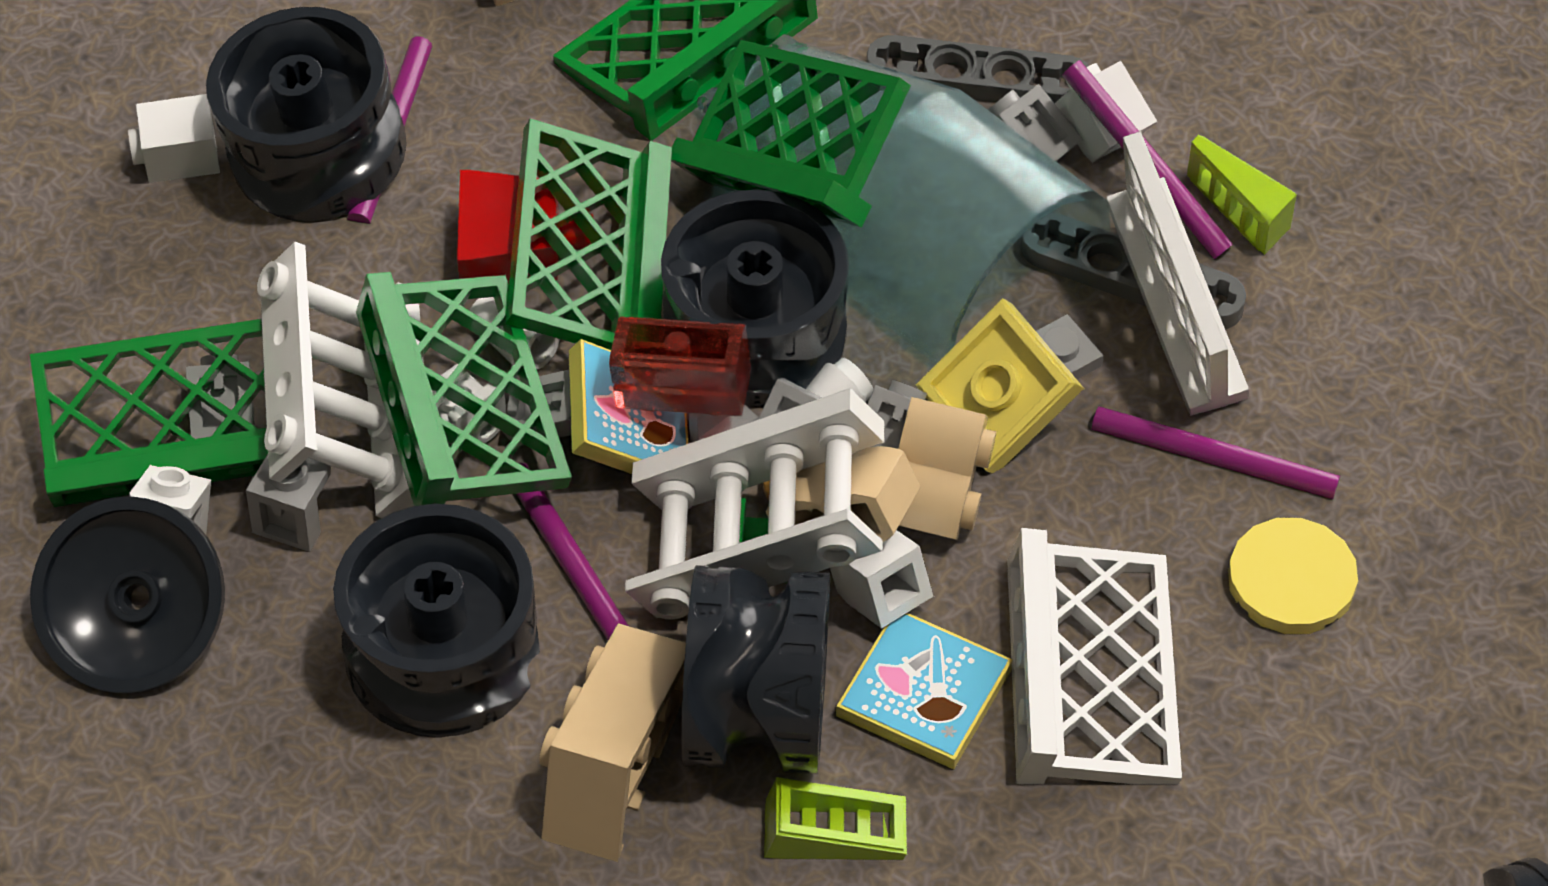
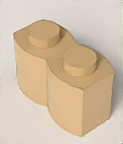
(944, 450)
(880, 489)

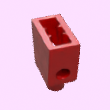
(488, 225)

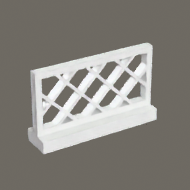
(1174, 286)
(1038, 673)

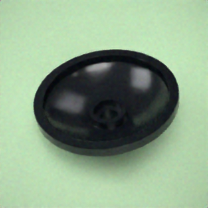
(87, 584)

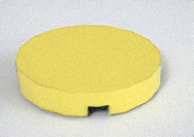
(1293, 575)

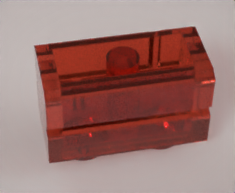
(680, 366)

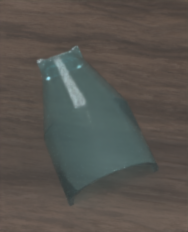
(943, 199)

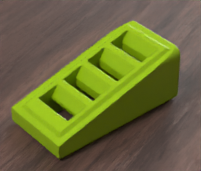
(1243, 194)
(809, 842)

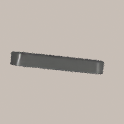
(978, 62)
(1120, 280)

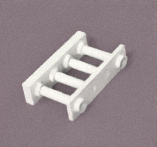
(294, 395)
(741, 458)

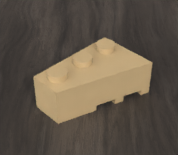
(609, 739)

